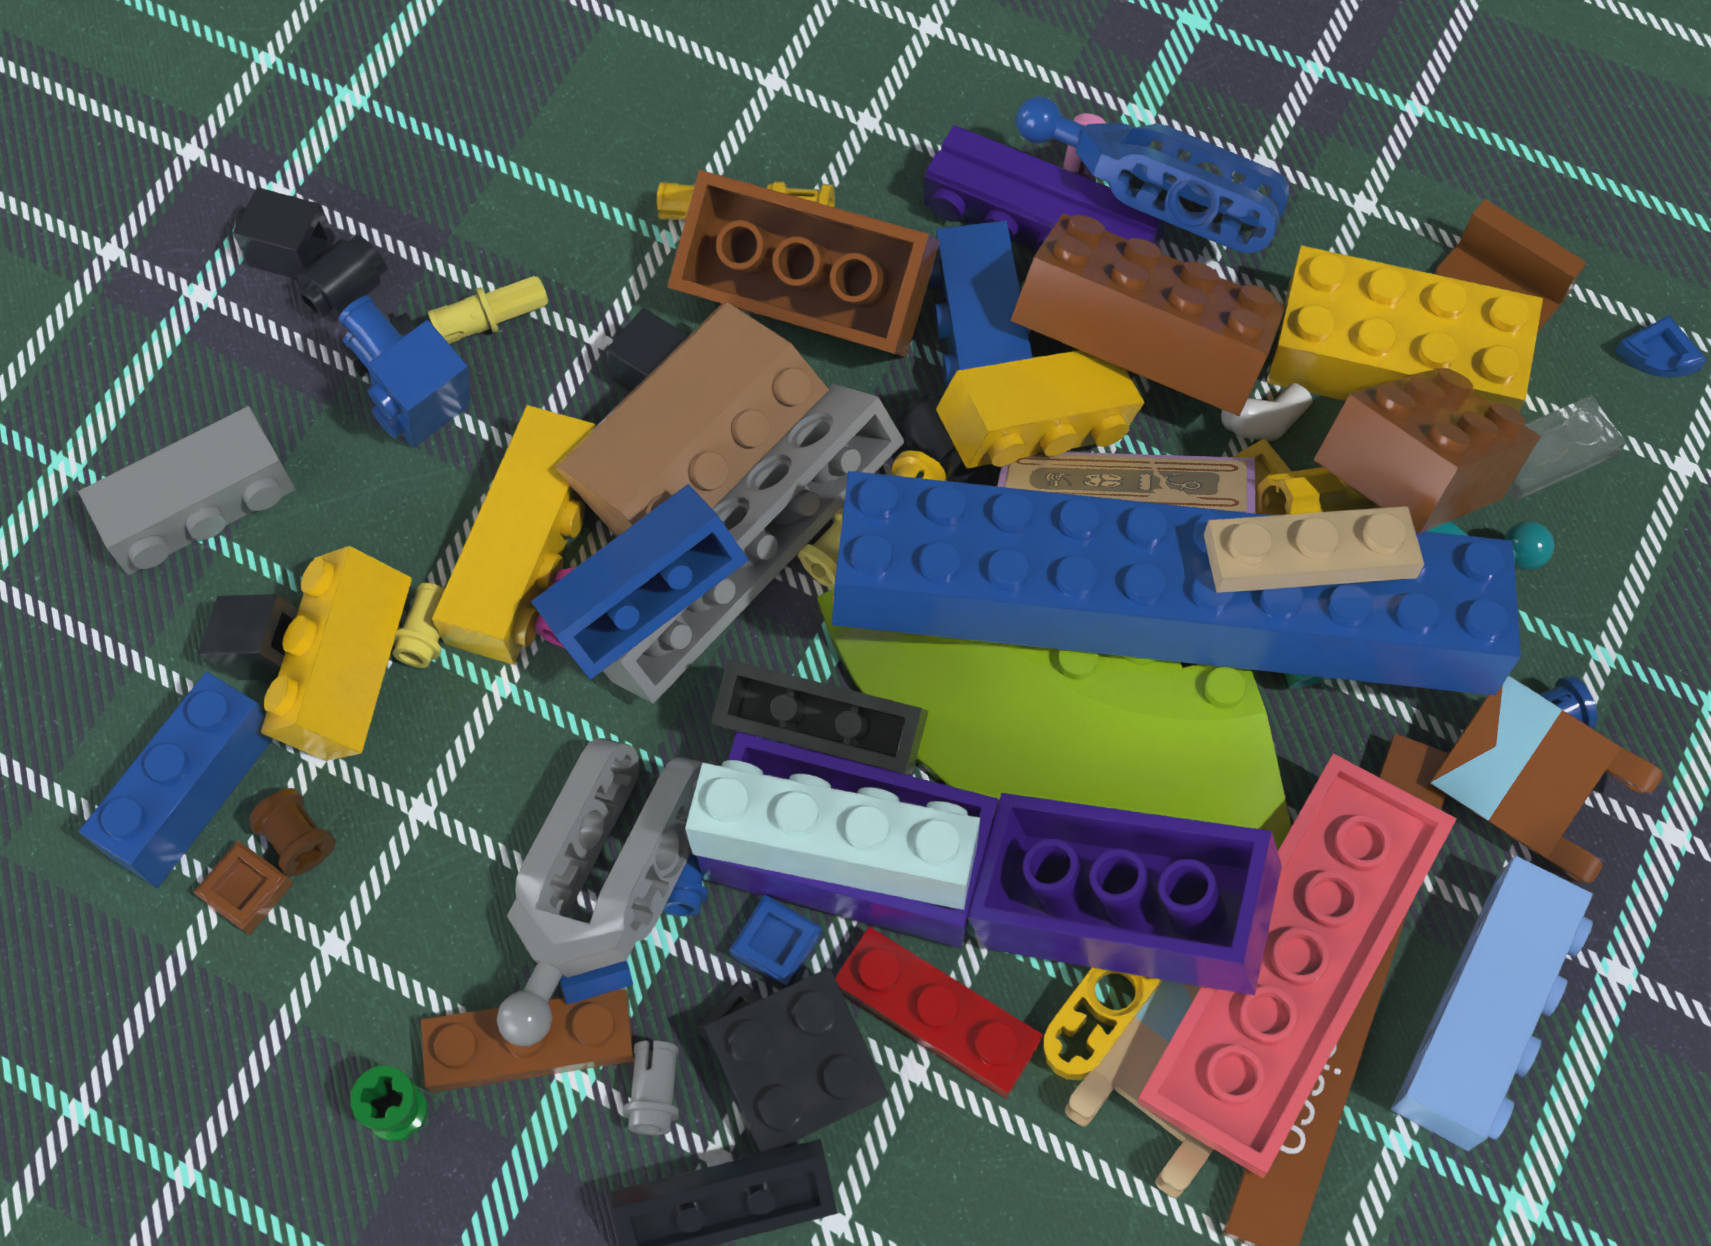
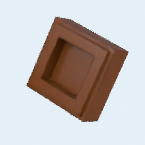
(243, 887)

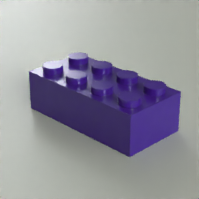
(1127, 892)
(886, 911)

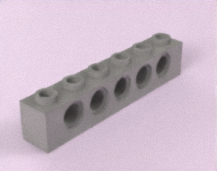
(771, 519)

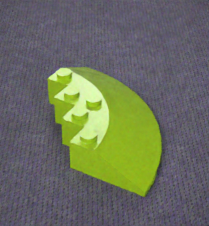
(1079, 724)

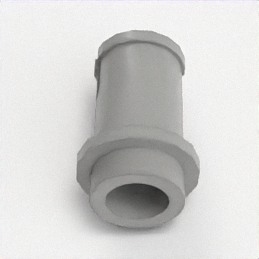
(652, 1089)

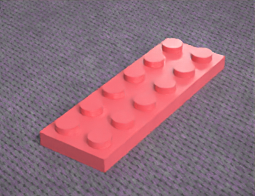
(1342, 891)

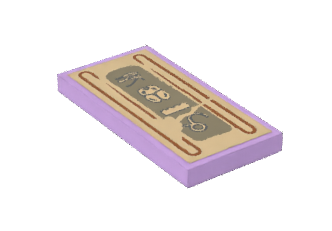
(1160, 479)

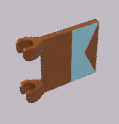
(1533, 769)

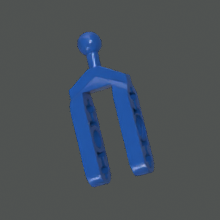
(1118, 146)

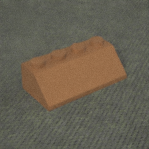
(694, 420)

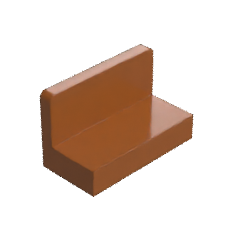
(1513, 257)

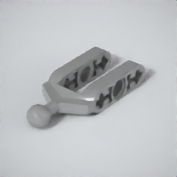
(562, 861)

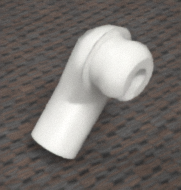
(1267, 418)

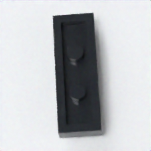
(727, 1200)

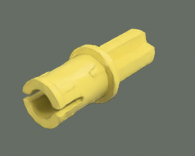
(488, 309)

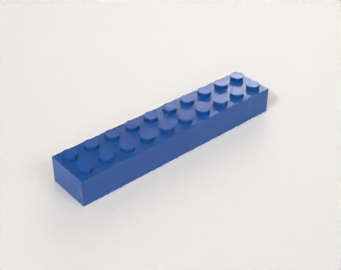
(1143, 587)

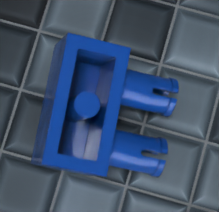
(413, 376)

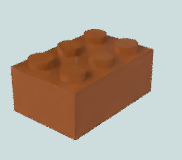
(1427, 446)

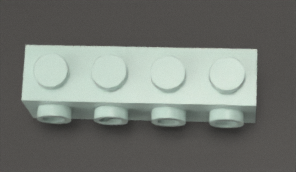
(833, 834)

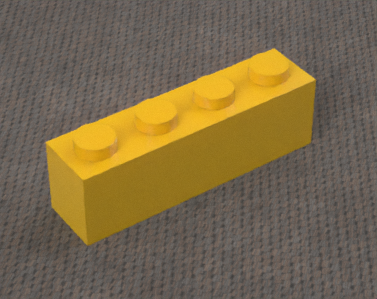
(514, 542)

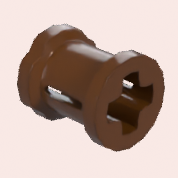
(291, 832)

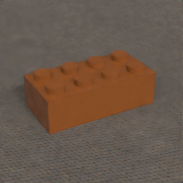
(803, 262)
(1149, 312)

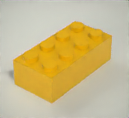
(1375, 322)

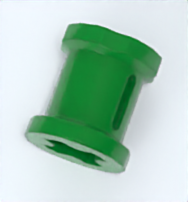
(379, 1086)

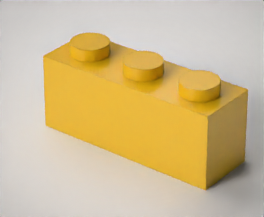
(1037, 407)
(336, 654)

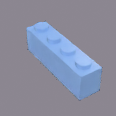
(1493, 1005)

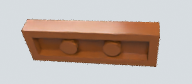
(471, 1051)

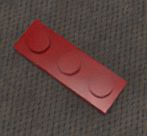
(938, 1012)

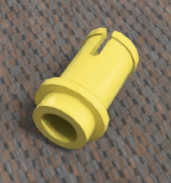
(418, 639)

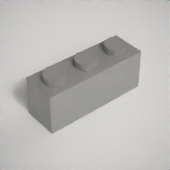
(186, 491)

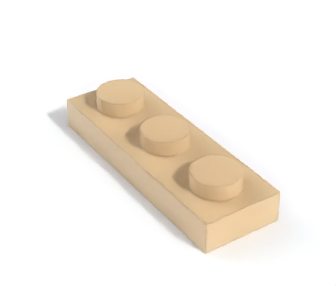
(1313, 549)

